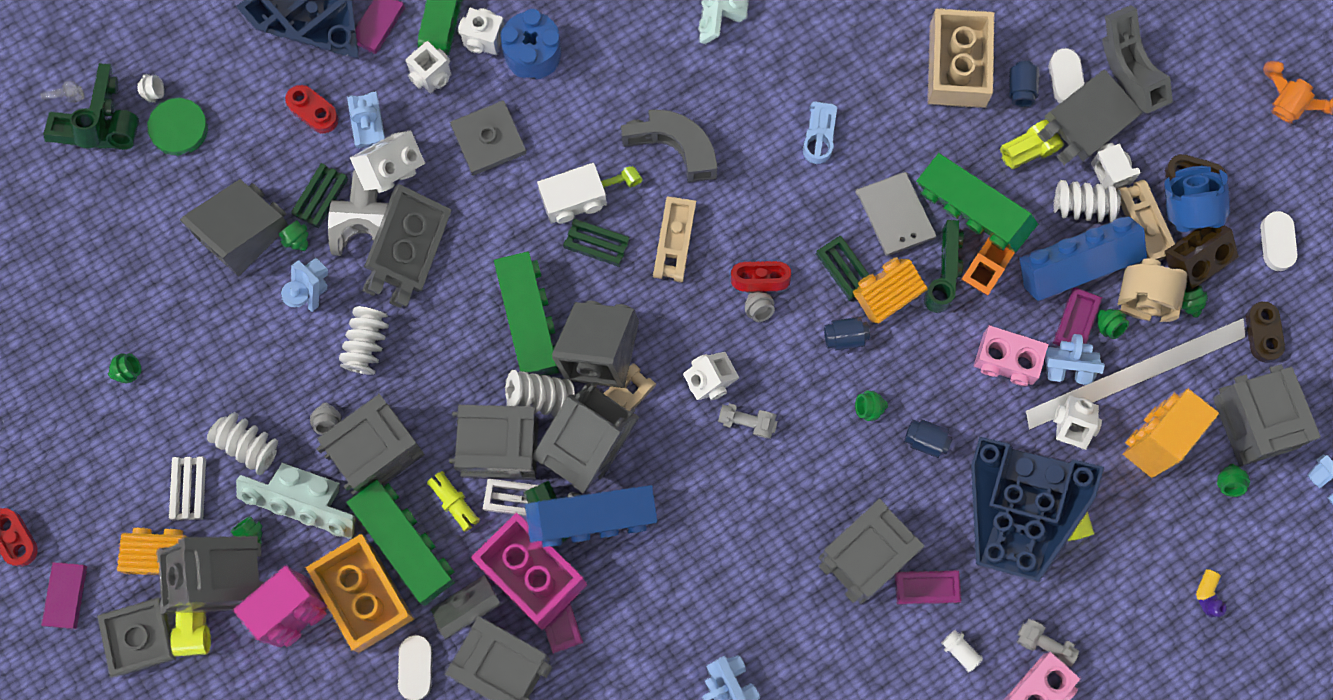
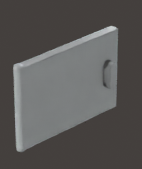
(896, 213)

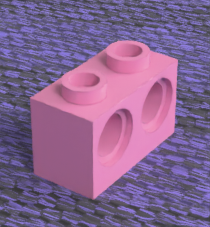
(1011, 348)
(1036, 682)

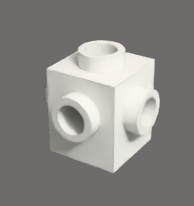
(481, 31)
(428, 67)
(710, 376)
(1077, 422)

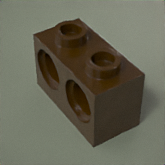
(1202, 253)

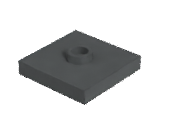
(488, 137)
(464, 606)
(135, 638)

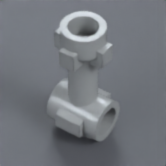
(763, 424)
(1032, 635)

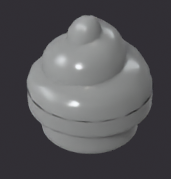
(759, 306)
(324, 418)

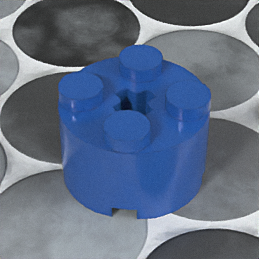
(531, 44)
(1197, 198)

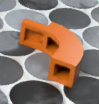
(987, 267)

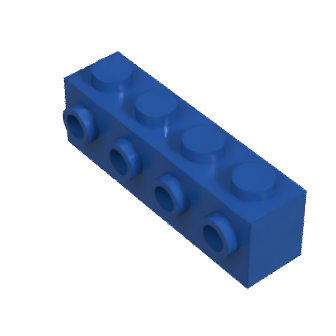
(1083, 258)
(591, 513)

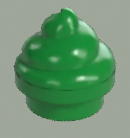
(295, 236)
(1194, 301)
(1112, 323)
(124, 368)
(870, 405)
(1233, 481)
(248, 527)

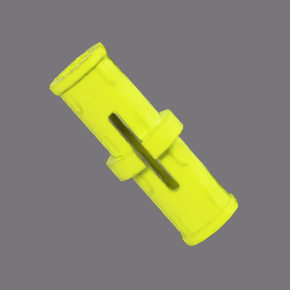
(453, 501)

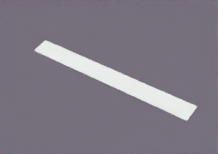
(1141, 371)

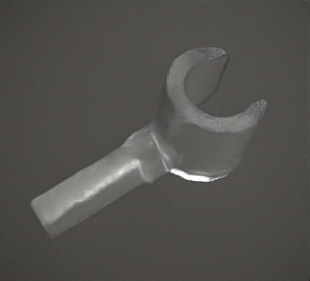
(70, 89)

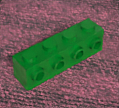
(977, 203)
(526, 313)
(400, 541)

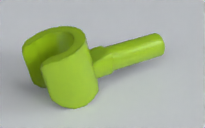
(629, 175)

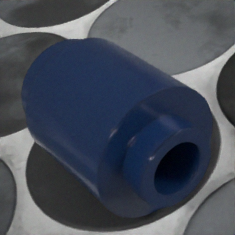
(1023, 84)
(846, 333)
(928, 438)

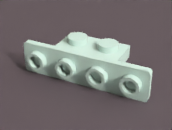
(712, 13)
(300, 497)

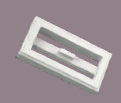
(177, 463)
(489, 494)

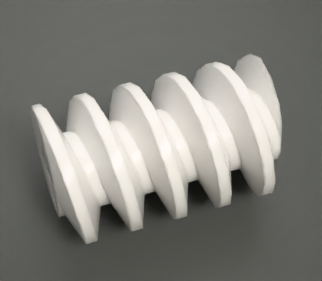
(1087, 200)
(363, 340)
(537, 391)
(243, 442)

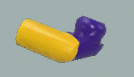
(1206, 595)

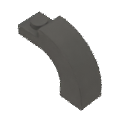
(1130, 64)
(678, 133)

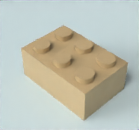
(961, 58)

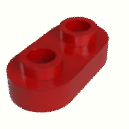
(310, 107)
(760, 276)
(15, 538)

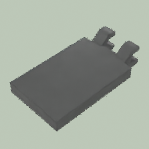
(1090, 117)
(405, 244)

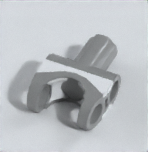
(355, 216)

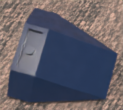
(1026, 506)

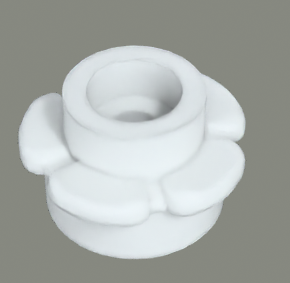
(151, 88)

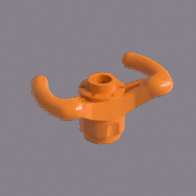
(1293, 96)

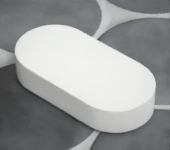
(1065, 73)
(1278, 241)
(415, 668)

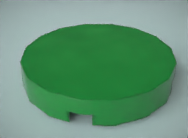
(177, 126)

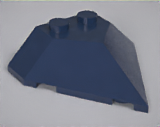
(310, 22)

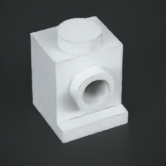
(1114, 166)

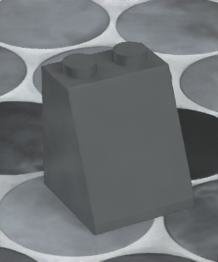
(236, 225)
(597, 344)

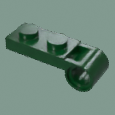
(90, 123)
(118, 134)
(950, 268)

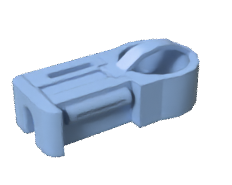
(820, 129)

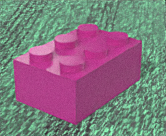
(528, 573)
(282, 608)

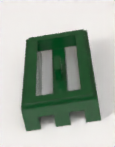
(310, 190)
(601, 232)
(831, 268)

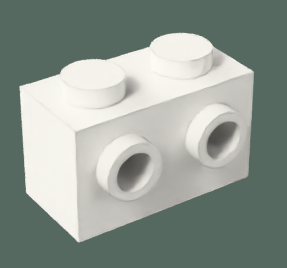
(388, 161)
(572, 193)

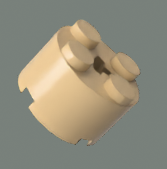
(1152, 291)

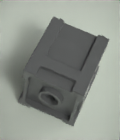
(1265, 415)
(585, 437)
(496, 442)
(370, 445)
(869, 552)
(208, 573)
(498, 663)

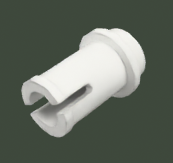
(961, 650)

